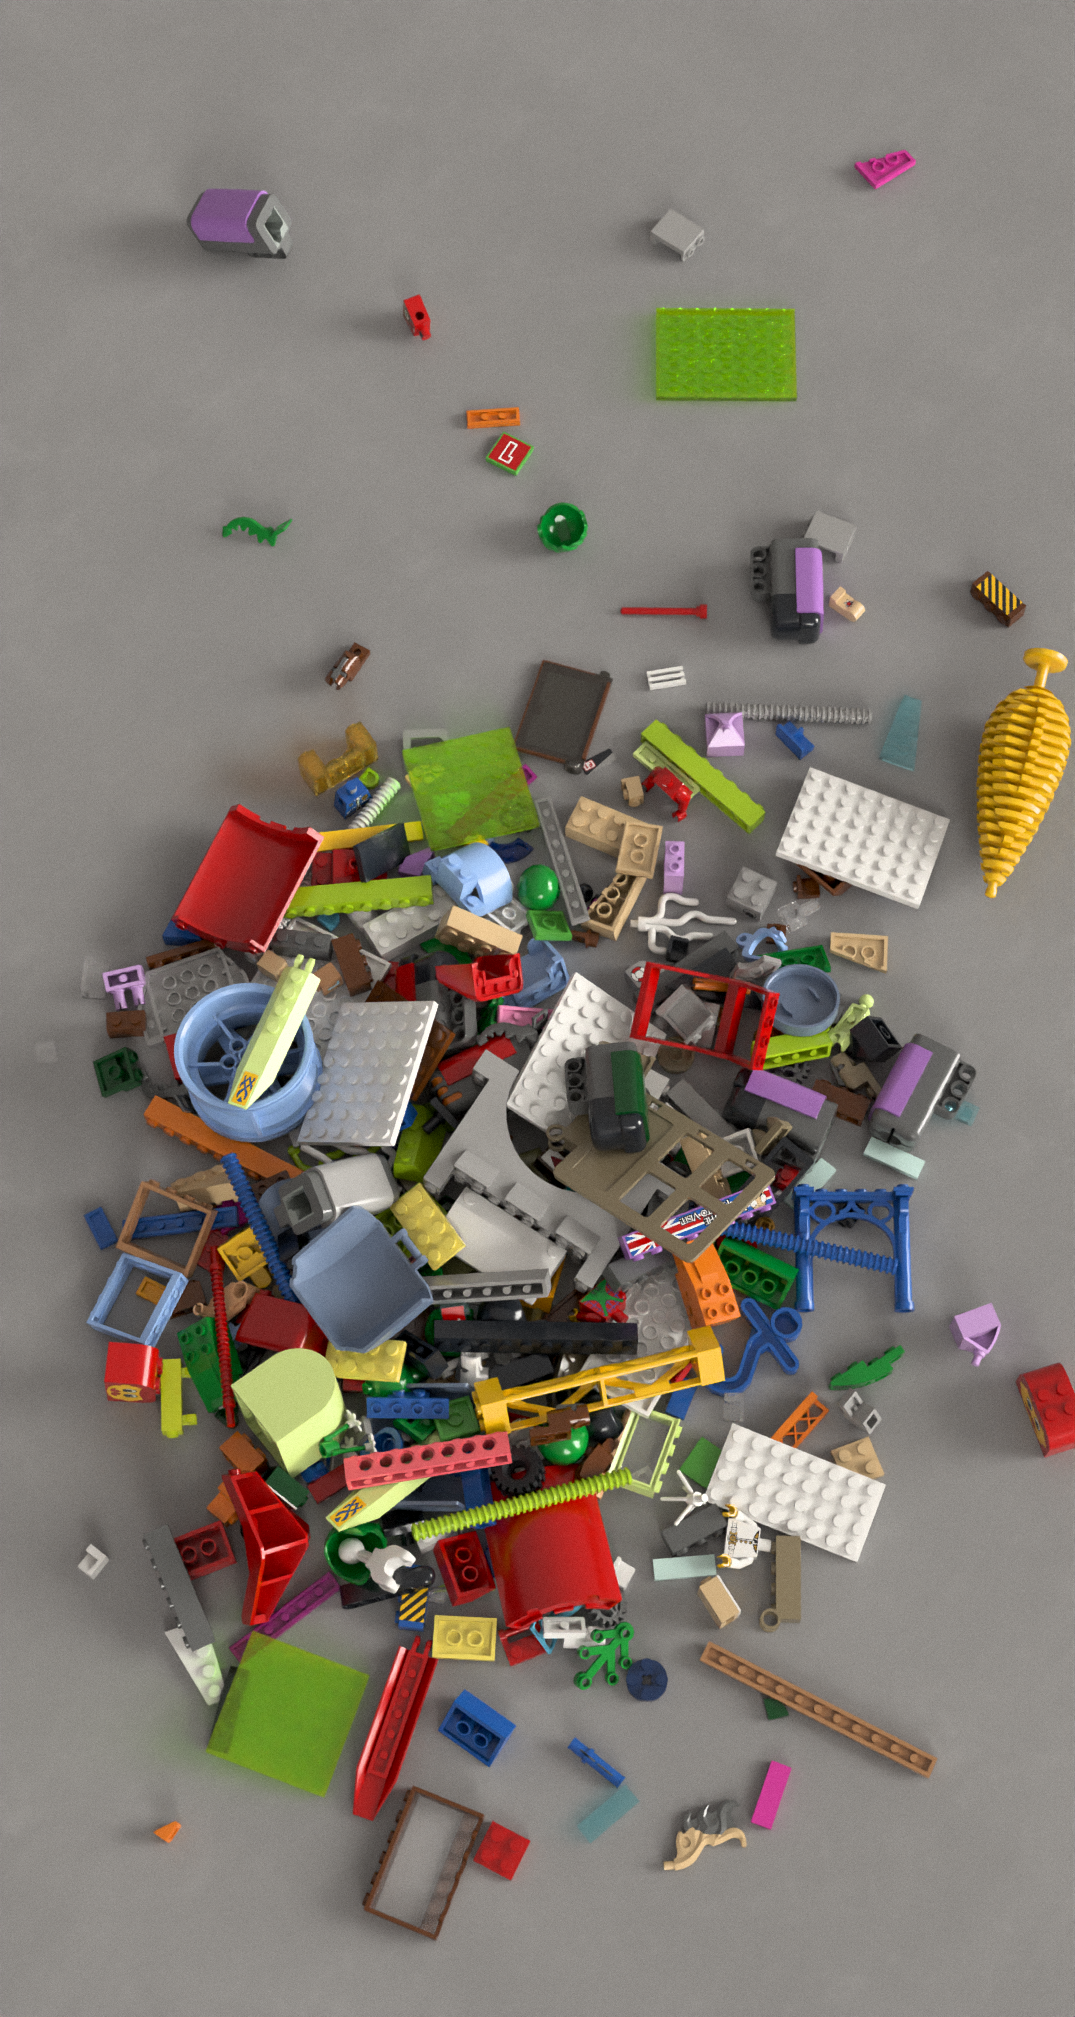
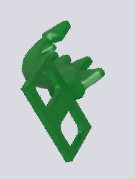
(255, 528)

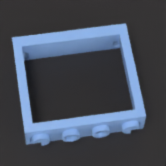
(162, 1311)

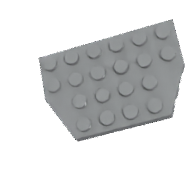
(180, 985)

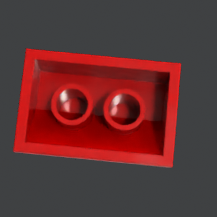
(463, 1568)

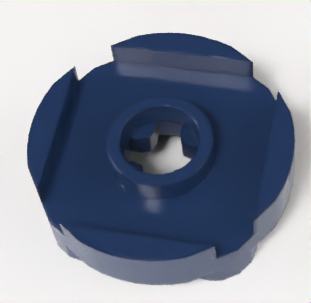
(648, 1668)

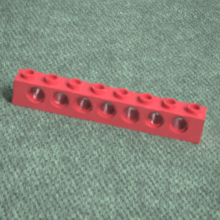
(420, 1468)

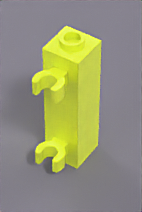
(172, 1399)

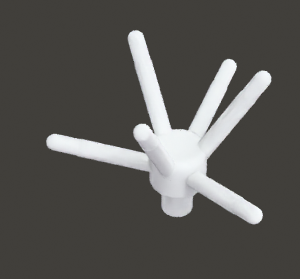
(692, 1499)

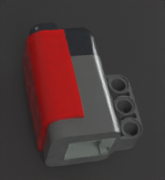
(418, 982)

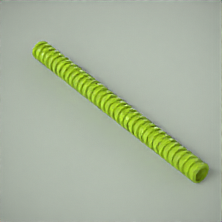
(521, 1504)

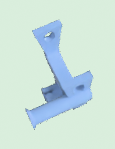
(749, 942)

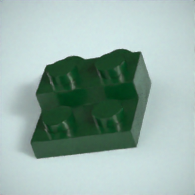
(118, 1072)

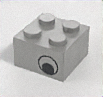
(751, 894)

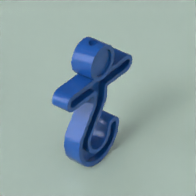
(764, 1337)

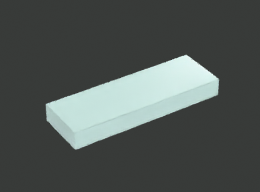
(894, 1158)
(816, 1178)
(684, 1567)

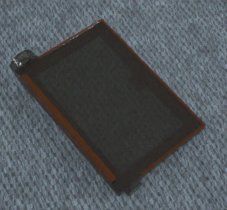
(563, 714)

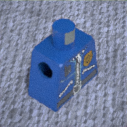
(351, 797)

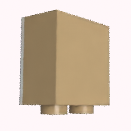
(718, 1601)

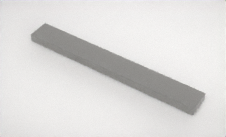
(561, 860)

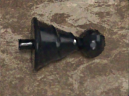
(245, 1355)

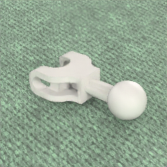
(381, 1562)

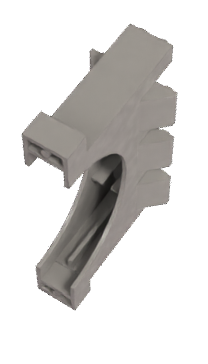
(486, 1162)

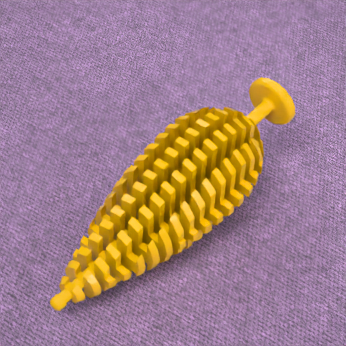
(1020, 768)

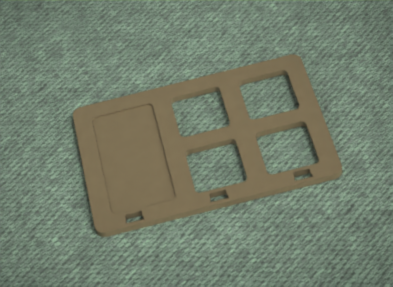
(610, 1175)

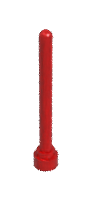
(699, 611)

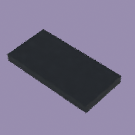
(381, 852)

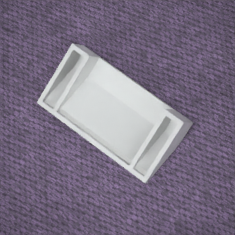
(499, 1240)

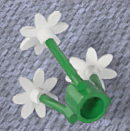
(331, 1447)

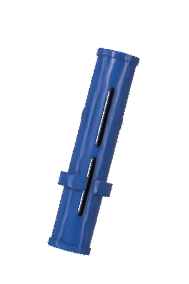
(576, 1745)

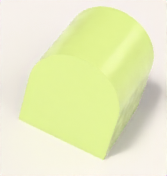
(292, 1406)

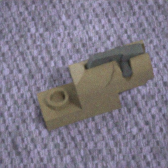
(854, 1077)

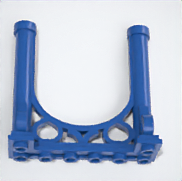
(900, 1240)

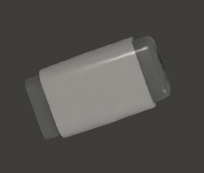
(330, 1189)

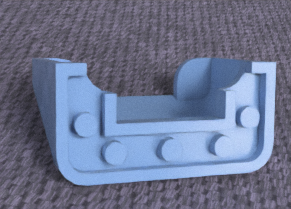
(542, 974)

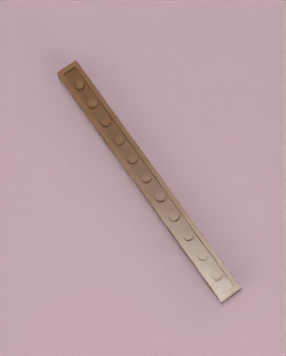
(818, 1710)

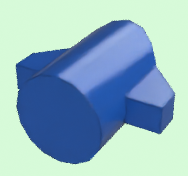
(314, 1472)

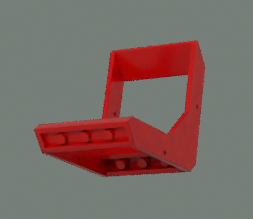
(729, 1021)

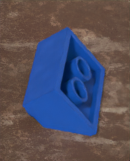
(476, 1727)

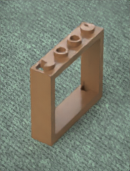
(133, 1217)

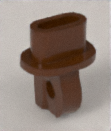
(589, 938)

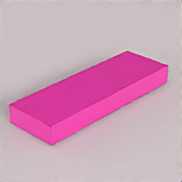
(771, 1795)

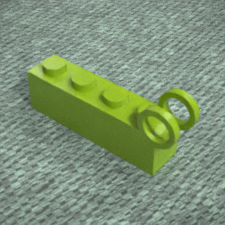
(794, 1049)

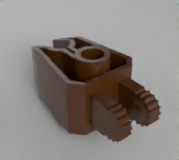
(595, 1460)

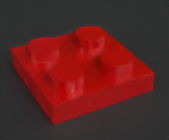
(501, 1850)

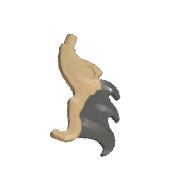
(702, 1831)

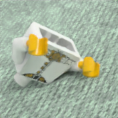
(741, 1540)

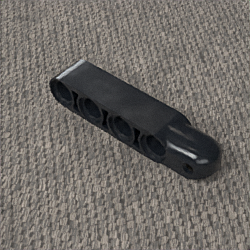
(409, 1579)

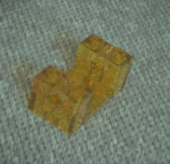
(361, 754)

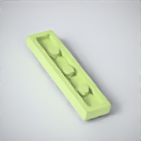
(652, 758)

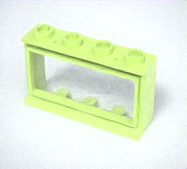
(646, 1449)

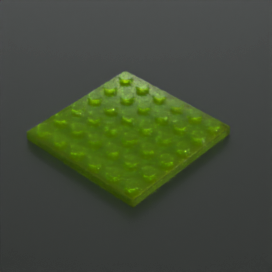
(470, 789)
(287, 1714)

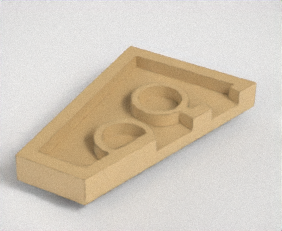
(862, 949)

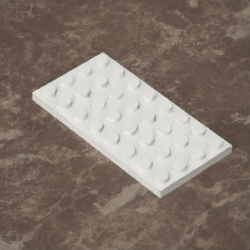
(661, 1327)
(795, 1492)

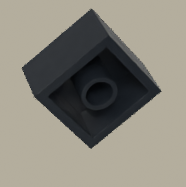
(872, 1041)

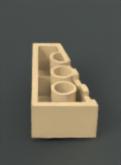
(696, 1155)

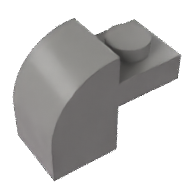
(858, 1412)

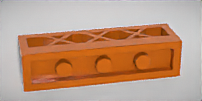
(797, 1416)

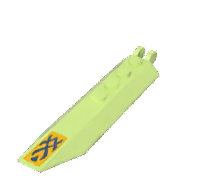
(274, 1033)
(373, 1502)

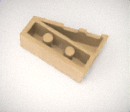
(206, 1186)

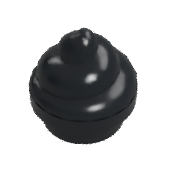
(587, 891)

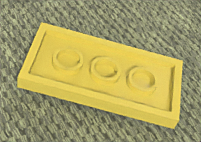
(427, 1226)
(379, 1364)

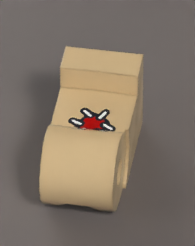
(846, 605)

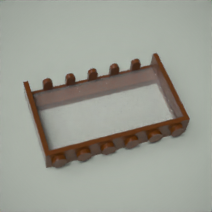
(423, 1862)

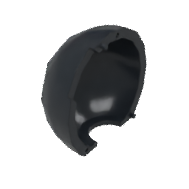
(501, 1311)
(602, 1422)

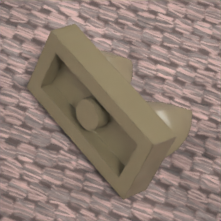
(767, 1141)

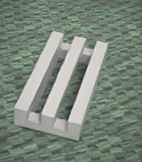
(665, 675)

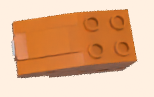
(706, 1290)

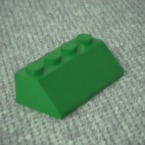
(756, 1272)

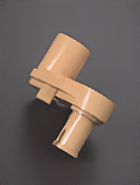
(236, 1298)

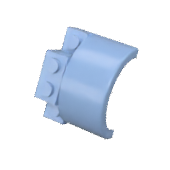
(471, 868)

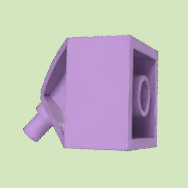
(724, 734)
(976, 1331)

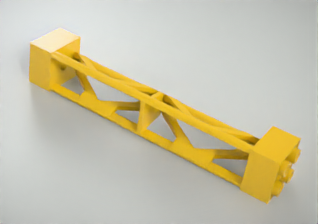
(701, 1350)

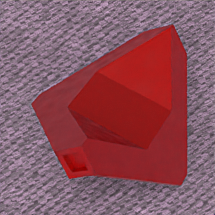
(273, 1542)

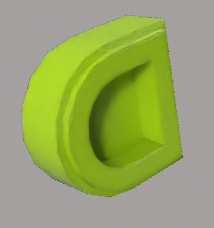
(369, 779)

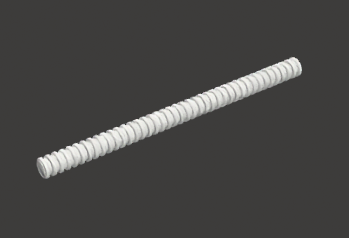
(365, 818)

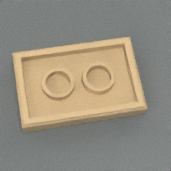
(639, 849)

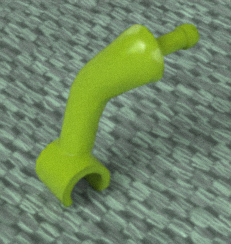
(294, 1155)

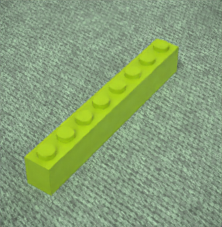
(712, 783)
(361, 896)

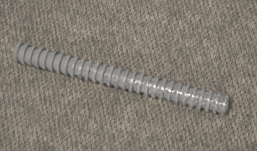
(794, 713)

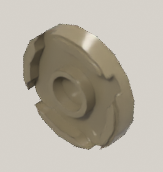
(675, 1059)

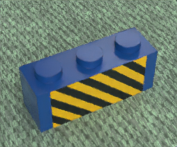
(412, 1610)

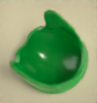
(369, 1534)

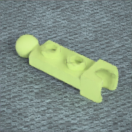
(854, 1014)

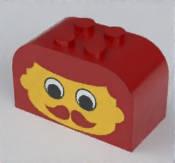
(132, 1372)
(1050, 1407)

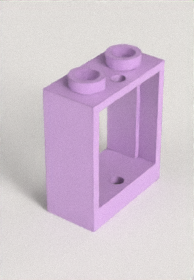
(673, 867)

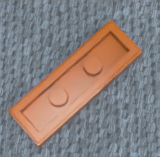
(493, 418)

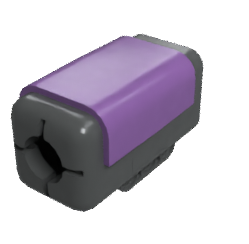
(241, 223)
(916, 1089)

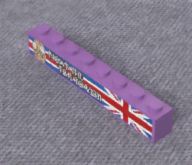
(689, 1225)

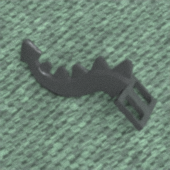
(520, 1033)
(166, 1092)

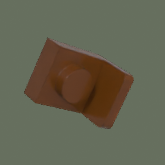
(806, 888)

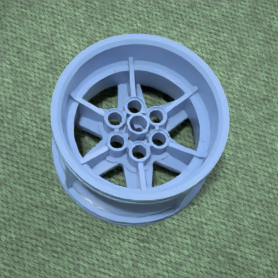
(215, 1020)

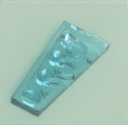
(903, 736)

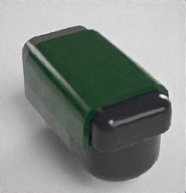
(613, 1093)

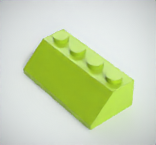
(417, 1149)

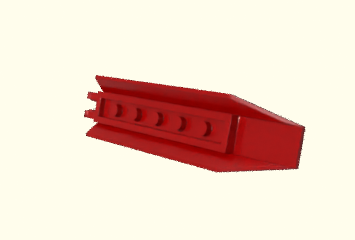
(392, 1728)

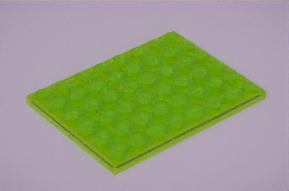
(725, 354)

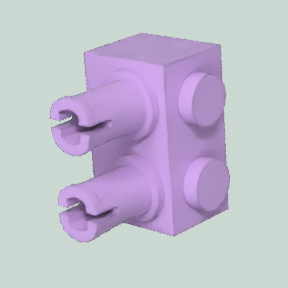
(124, 979)

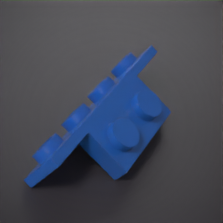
(408, 1405)

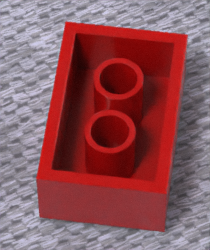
(206, 1550)

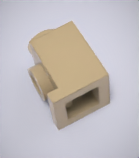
(632, 791)

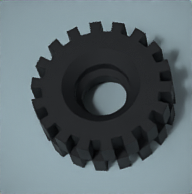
(520, 1458)

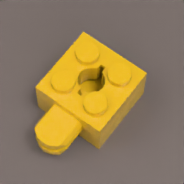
(246, 1258)

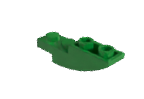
(860, 1375)

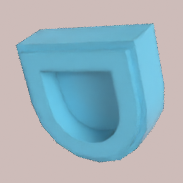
(330, 922)

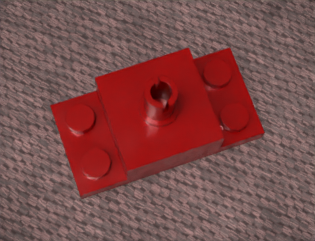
(336, 868)

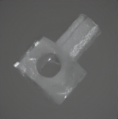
(800, 911)

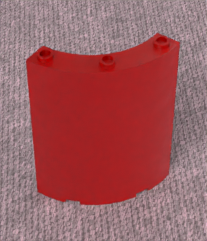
(246, 881)
(551, 1556)

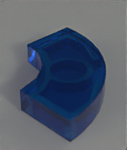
(512, 851)

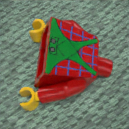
(601, 1305)

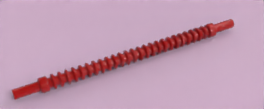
(222, 1336)

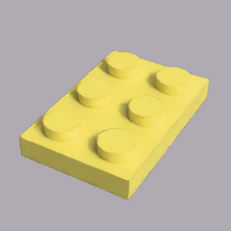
(464, 1638)

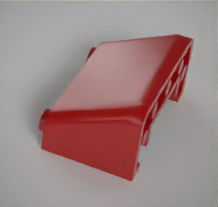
(484, 978)
(278, 1325)

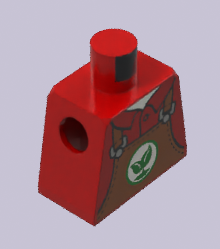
(417, 317)

